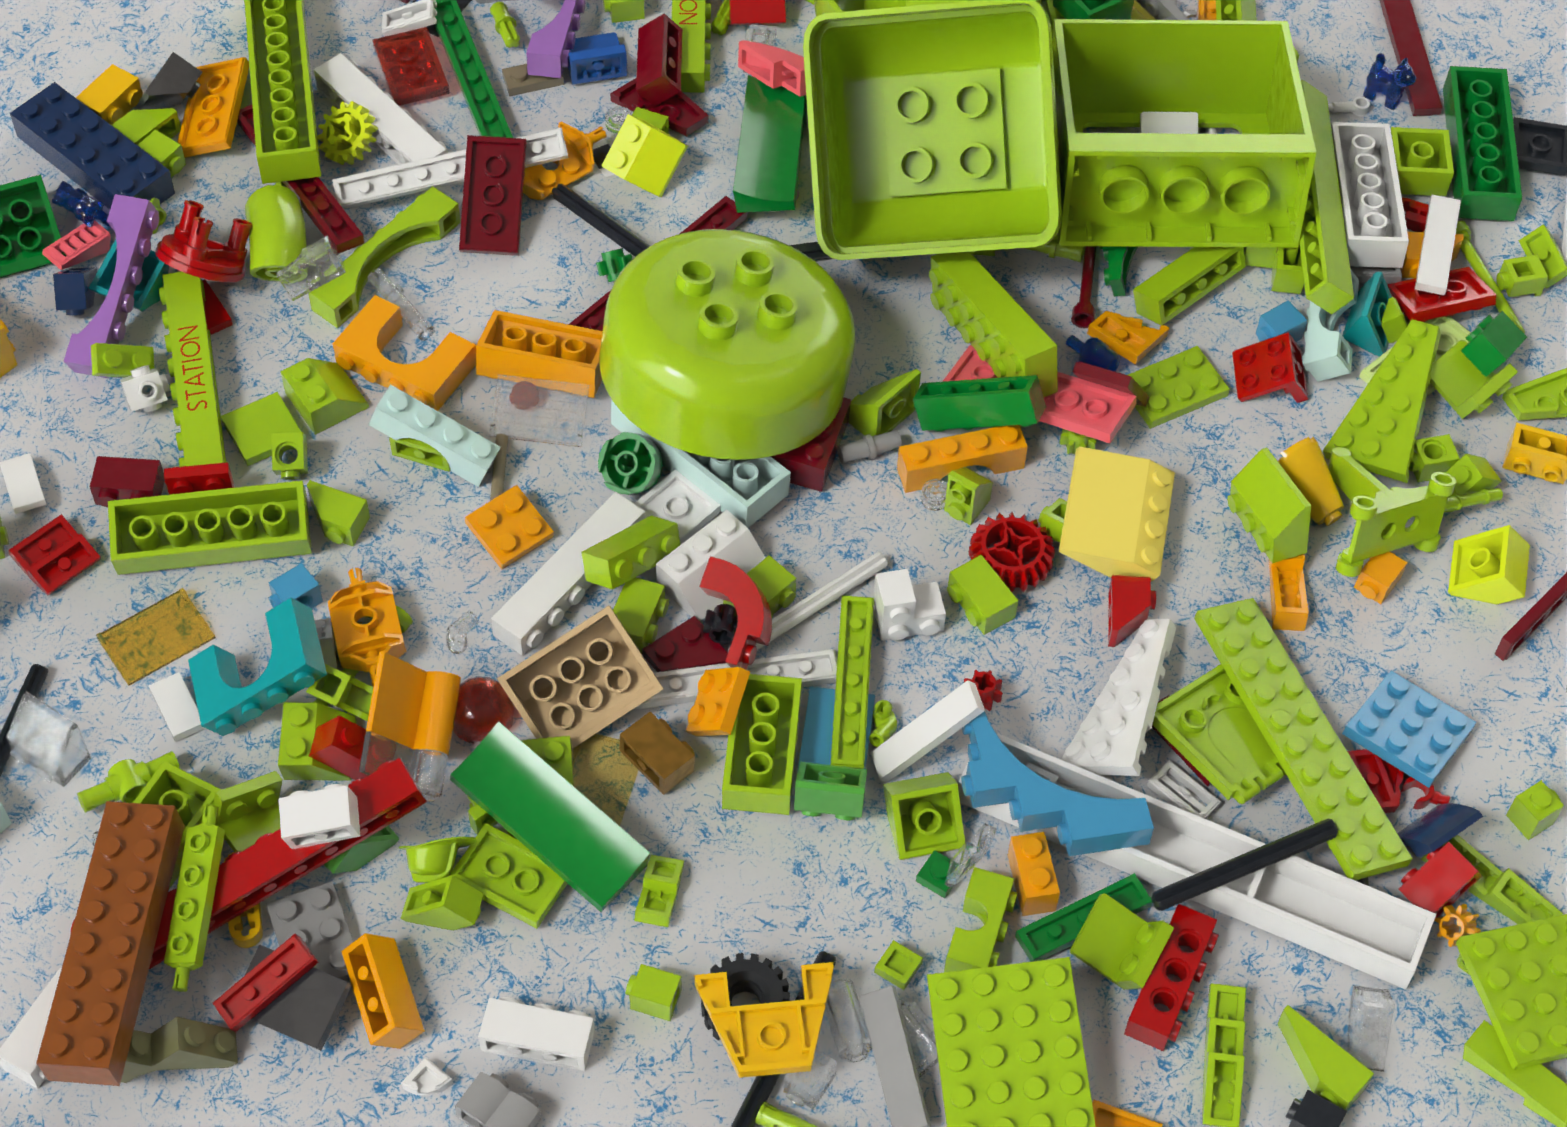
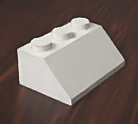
(684, 567)

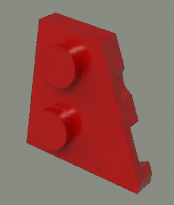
(1380, 777)

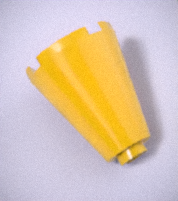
(1312, 476)

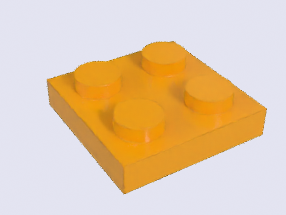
(509, 527)
(717, 701)

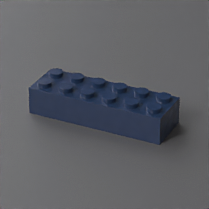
(89, 148)

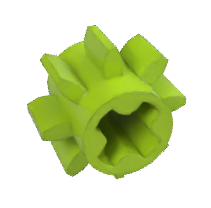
(1074, 440)

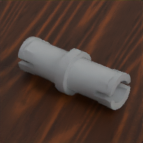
(869, 446)

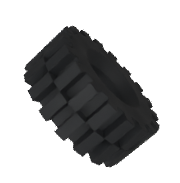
(750, 977)

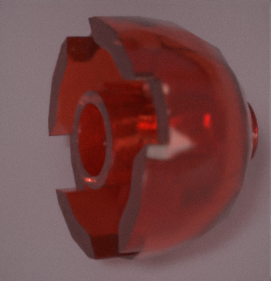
(480, 707)

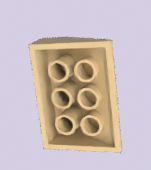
(581, 680)

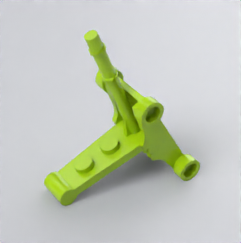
(1384, 511)

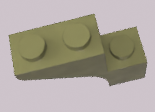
(179, 1046)

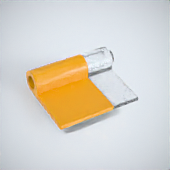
(411, 720)

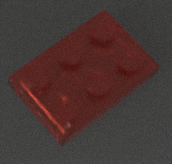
(411, 66)

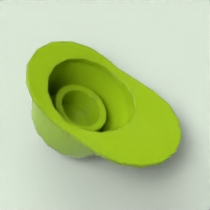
(435, 858)

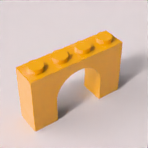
(428, 381)

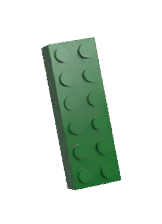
(1482, 143)

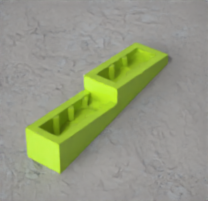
(1504, 889)
(1541, 1088)

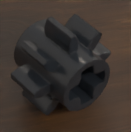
(721, 623)

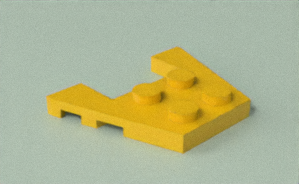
(769, 1035)

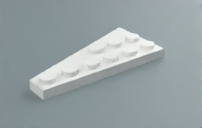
(1125, 710)

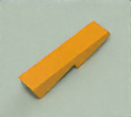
(1288, 594)

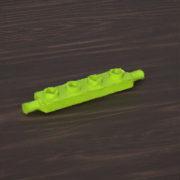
(194, 897)

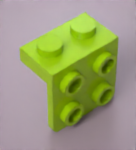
(1464, 384)

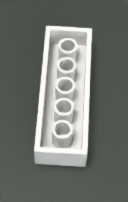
(1370, 194)

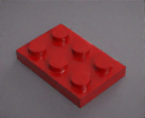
(1463, 293)

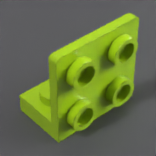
(249, 810)
(1120, 943)

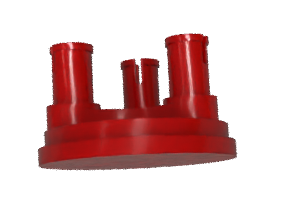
(197, 255)

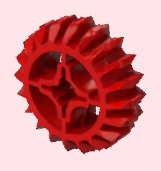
(1018, 544)

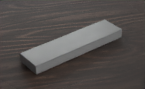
(894, 1058)

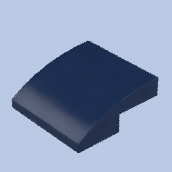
(1438, 827)

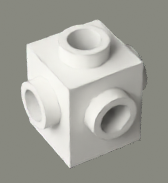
(133, 387)

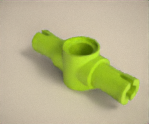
(123, 782)

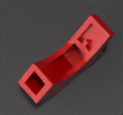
(753, 611)

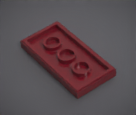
(493, 195)

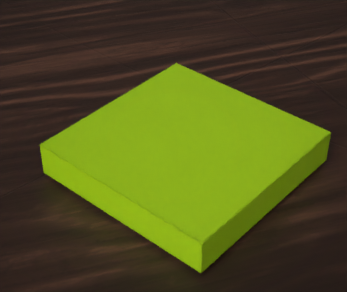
(253, 424)

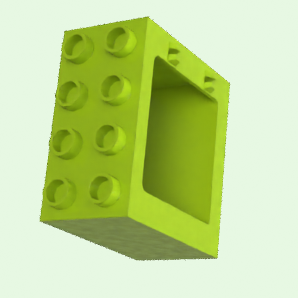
(1172, 185)

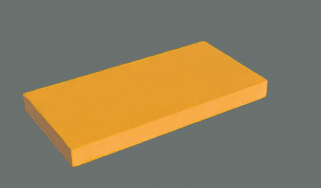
(214, 108)

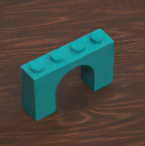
(293, 665)

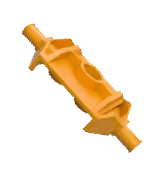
(579, 146)
(358, 643)

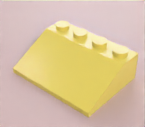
(1117, 513)

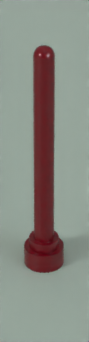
(1083, 312)

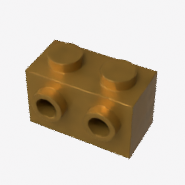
(657, 752)

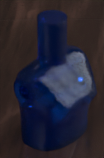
(1095, 353)

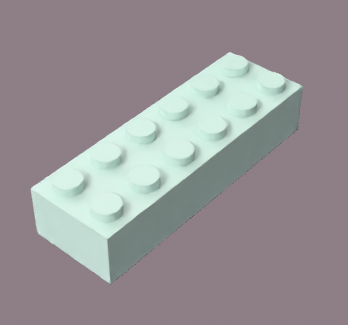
(741, 486)

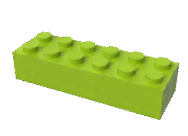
(992, 320)
(209, 527)

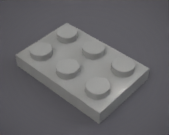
(318, 921)

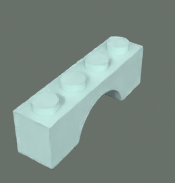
(1326, 350)
(406, 417)

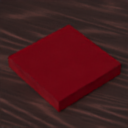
(1112, 380)

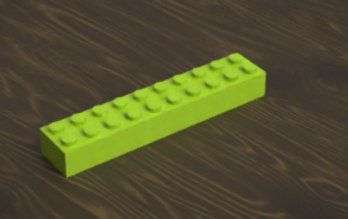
(281, 90)

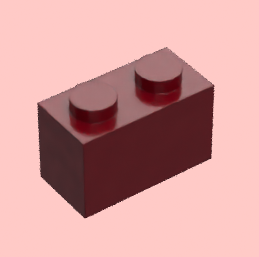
(125, 479)

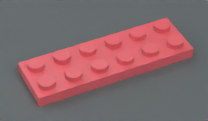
(1077, 405)

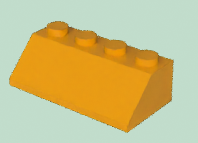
(539, 350)

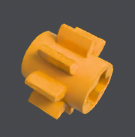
(1464, 919)

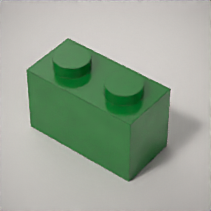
(1492, 342)

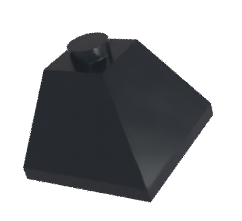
(171, 85)

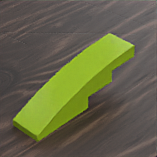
(1223, 1056)

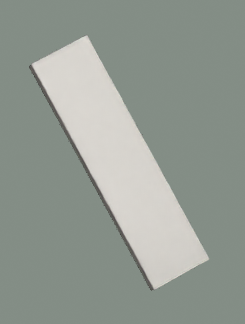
(1437, 245)
(927, 731)

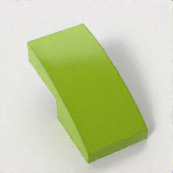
(659, 890)

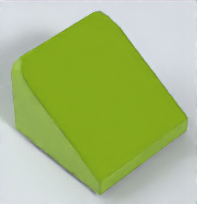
(1393, 321)

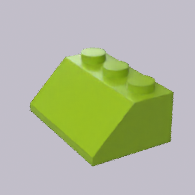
(1271, 507)

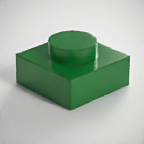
(934, 874)

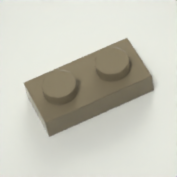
(519, 82)

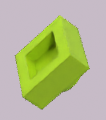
(898, 965)

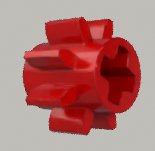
(987, 687)

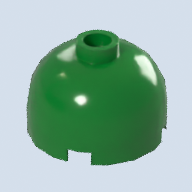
(630, 463)

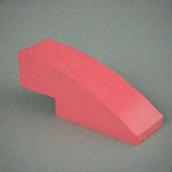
(773, 66)

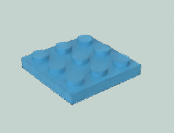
(1409, 728)

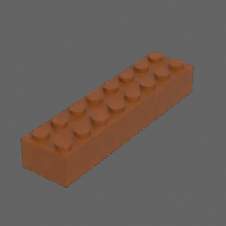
(111, 944)

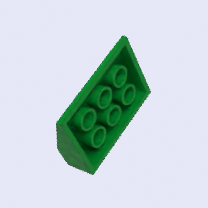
(25, 226)

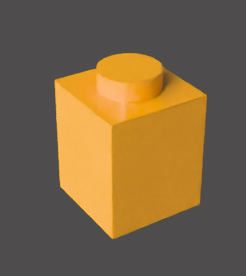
(1380, 576)

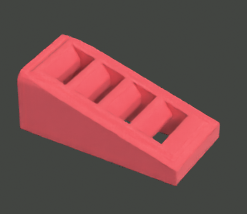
(86, 241)

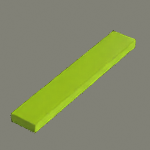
(852, 682)

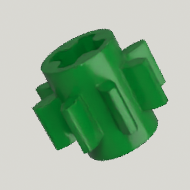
(613, 263)

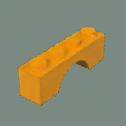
(997, 448)

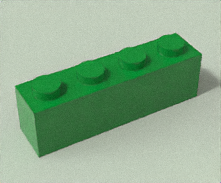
(979, 403)

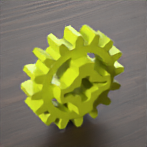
(359, 127)

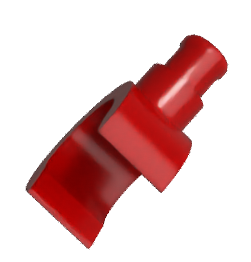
(1431, 795)

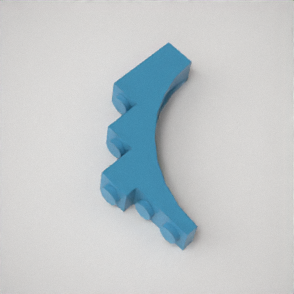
(1082, 821)

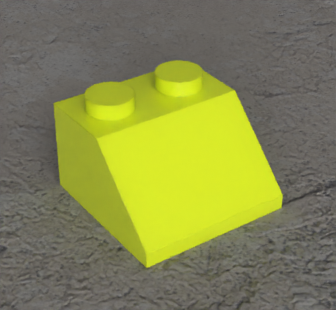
(644, 155)
(1490, 566)

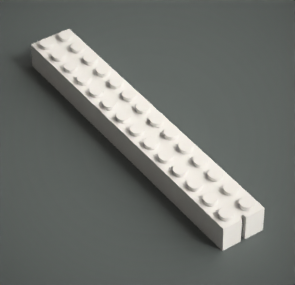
(1285, 898)

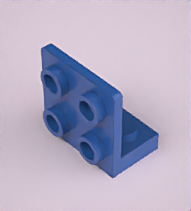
(597, 58)

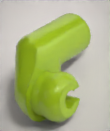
(884, 721)

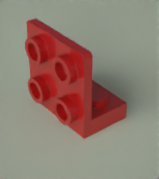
(1270, 367)
(198, 478)

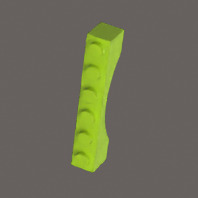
(423, 221)

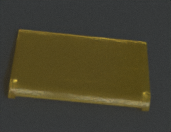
(155, 637)
(604, 774)

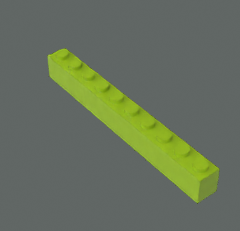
(1323, 229)

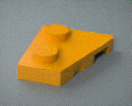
(1126, 335)

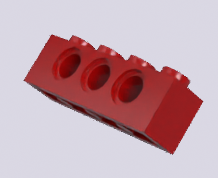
(1146, 1021)

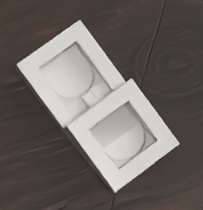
(22, 483)

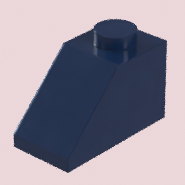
(73, 290)

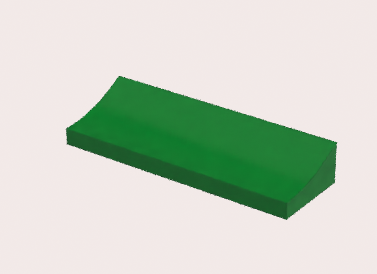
(769, 148)
(551, 817)

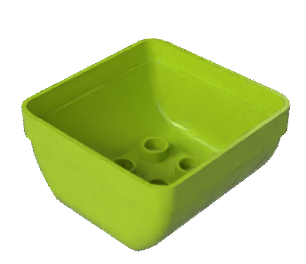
(932, 128)

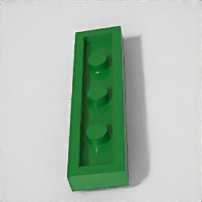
(1062, 927)

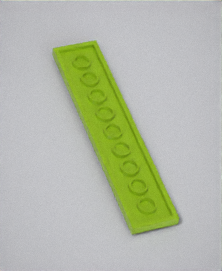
(1302, 738)

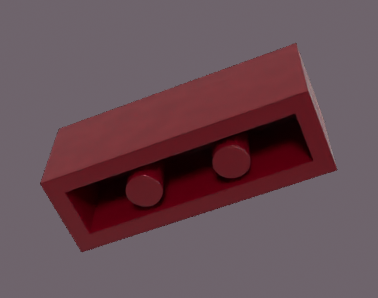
(659, 60)

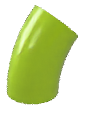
(276, 230)

